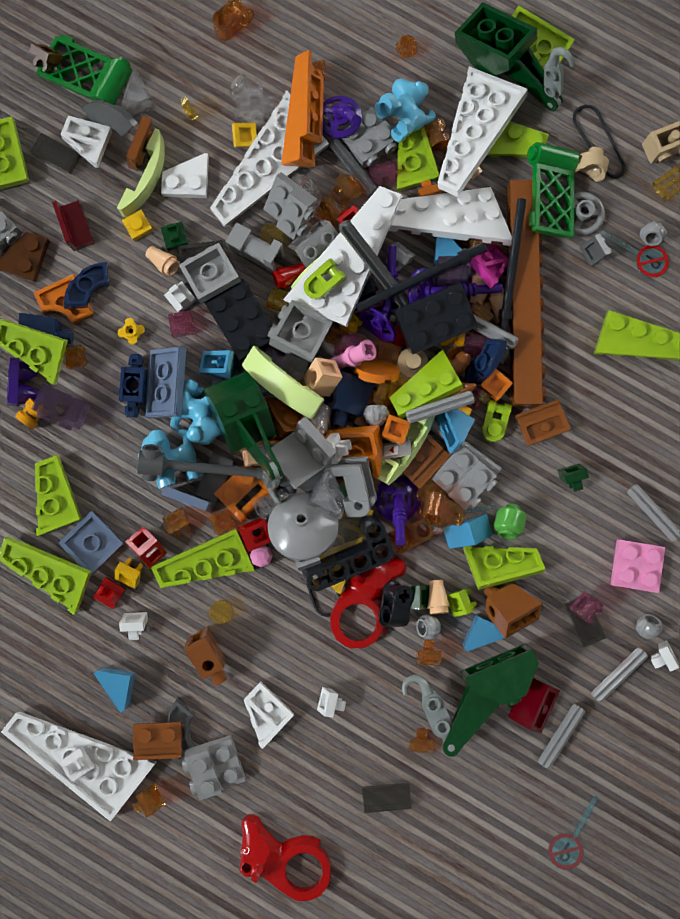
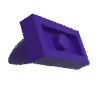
(17, 392)

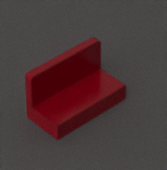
(73, 225)
(535, 707)

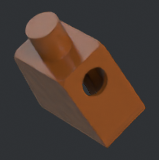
(511, 608)
(204, 647)

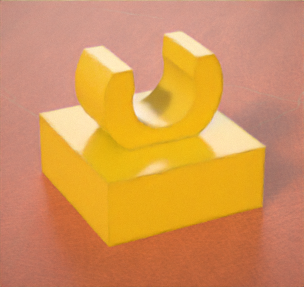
(127, 574)

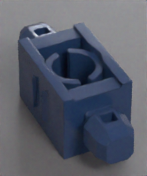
(126, 378)

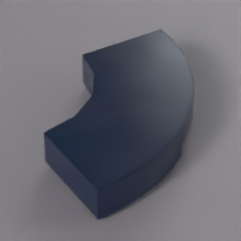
(85, 284)
(486, 361)

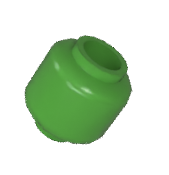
(510, 522)

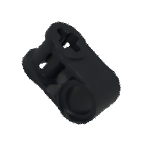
(395, 607)

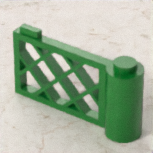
(109, 80)
(552, 162)

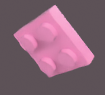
(637, 566)

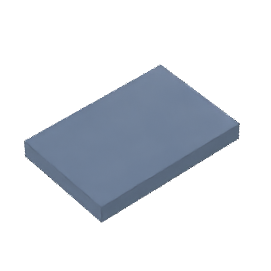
(165, 382)

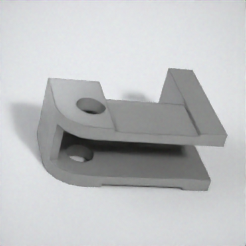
(246, 245)
(358, 485)

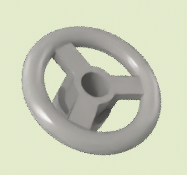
(589, 207)

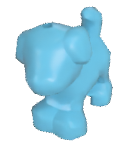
(404, 105)
(203, 428)
(182, 453)

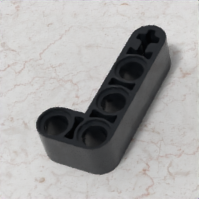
(346, 558)

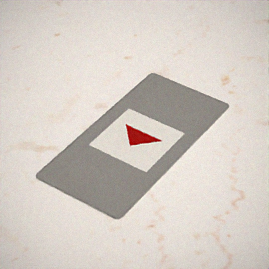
(393, 450)

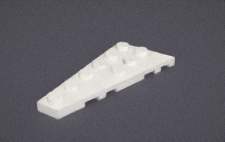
(480, 119)
(258, 168)
(447, 216)
(373, 224)
(105, 785)

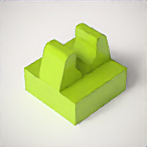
(460, 602)

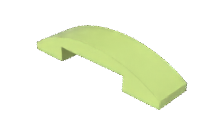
(133, 200)
(281, 384)
(394, 467)

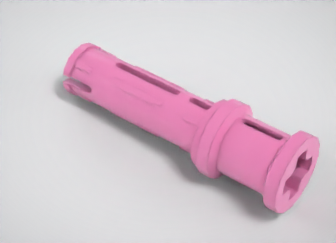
(355, 355)

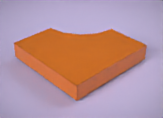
(52, 300)

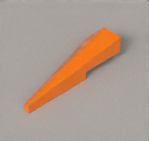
(364, 442)

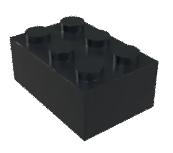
(435, 318)
(240, 319)

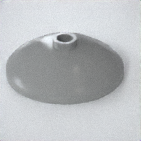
(303, 539)

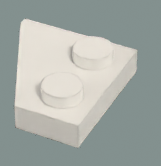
(87, 138)
(187, 179)
(266, 713)

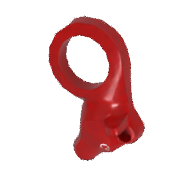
(365, 590)
(268, 859)

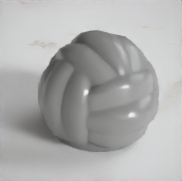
(653, 233)
(376, 414)
(649, 626)
(428, 627)

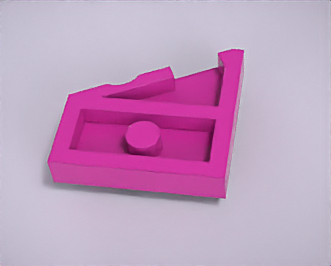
(490, 265)

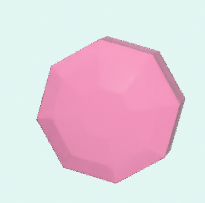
(261, 556)

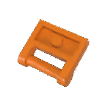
(235, 489)

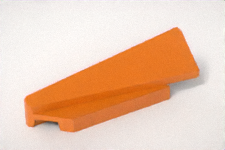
(304, 114)

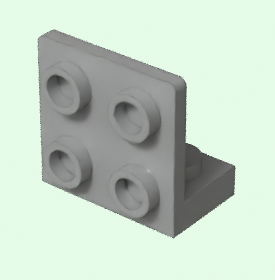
(313, 242)
(303, 453)

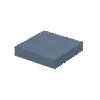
(188, 499)
(91, 542)

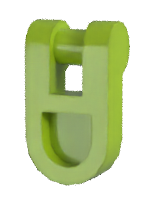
(317, 287)
(493, 428)

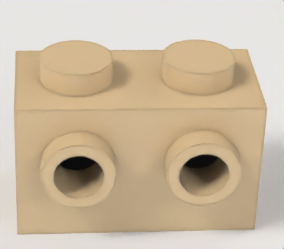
(662, 143)

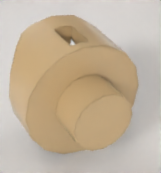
(593, 164)
(411, 364)

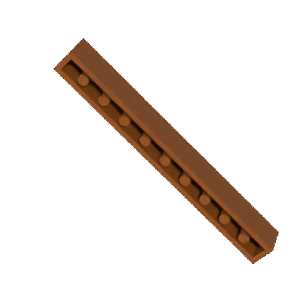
(526, 321)

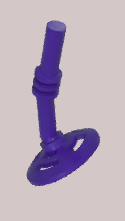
(342, 113)
(470, 289)
(380, 319)
(401, 510)

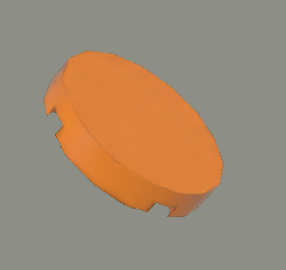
(377, 371)

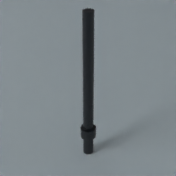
(462, 257)
(506, 313)

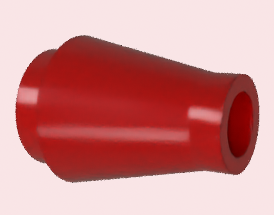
(285, 276)

